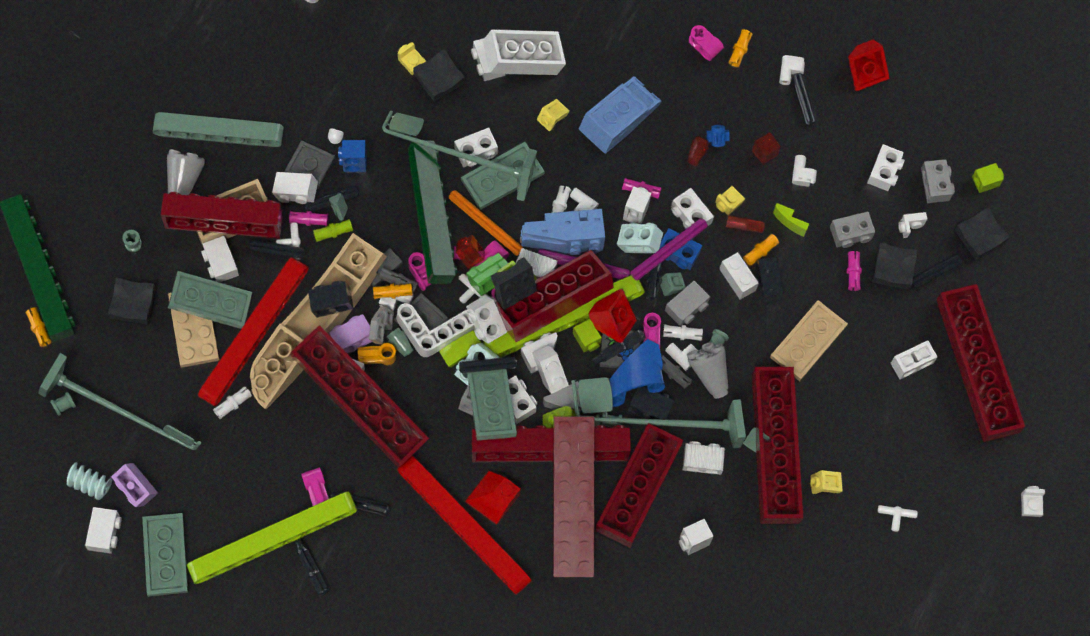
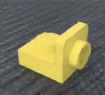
(410, 57)
(552, 114)
(729, 200)
(826, 482)

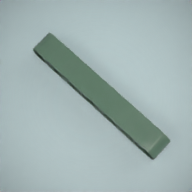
(218, 129)

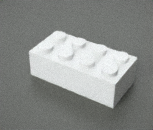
(524, 52)

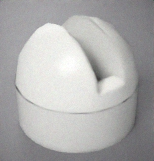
(335, 136)

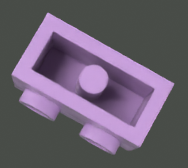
(352, 334)
(134, 485)

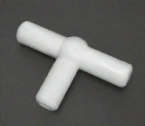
(294, 240)
(470, 292)
(897, 512)

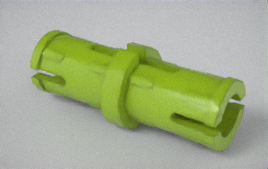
(333, 230)

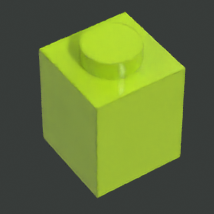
(988, 177)
(587, 336)

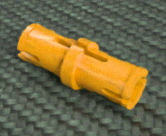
(740, 48)
(761, 250)
(392, 291)
(38, 327)

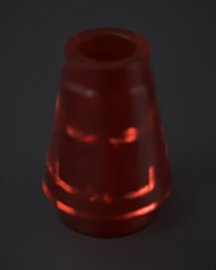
(697, 150)

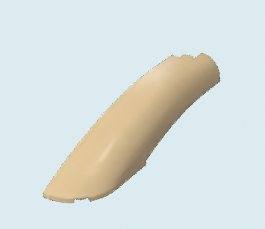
(274, 367)

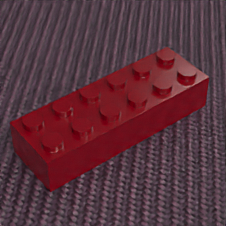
(222, 215)
(557, 295)
(639, 485)

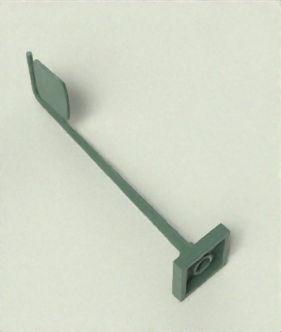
(413, 125)
(56, 377)
(596, 397)

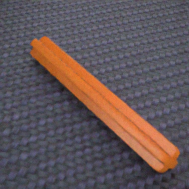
(485, 222)

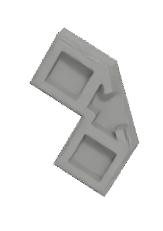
(381, 321)

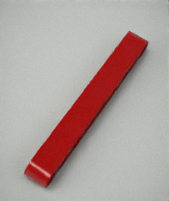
(253, 331)
(464, 525)

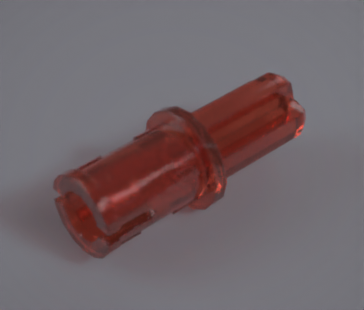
(745, 224)

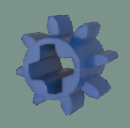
(718, 135)

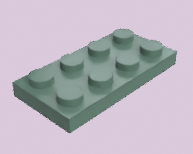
(490, 185)
(210, 300)
(491, 404)
(165, 554)

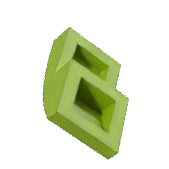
(785, 214)
(458, 349)

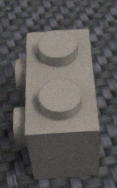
(937, 181)
(852, 229)

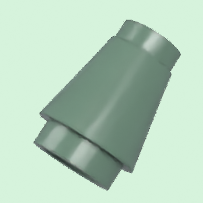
(400, 342)

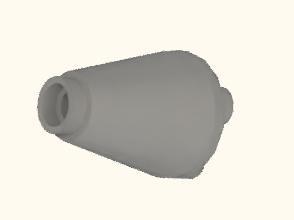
(183, 171)
(711, 368)

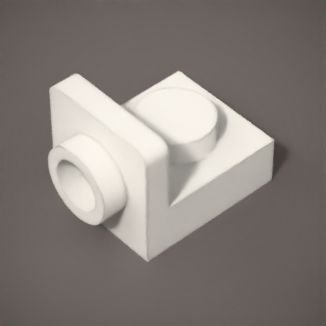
(914, 221)
(1032, 501)

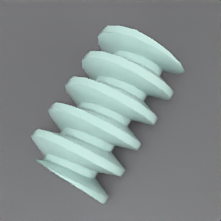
(87, 482)

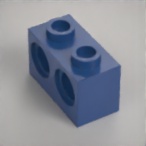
(352, 155)
(691, 247)

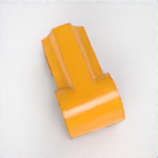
(374, 355)

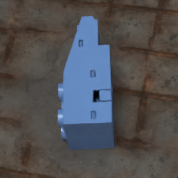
(618, 114)
(566, 232)

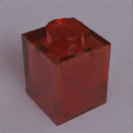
(766, 148)
(470, 251)

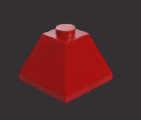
(868, 65)
(613, 316)
(493, 496)

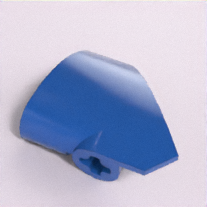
(638, 370)

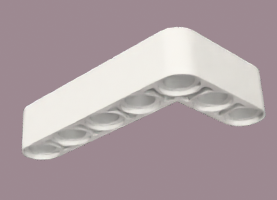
(431, 337)

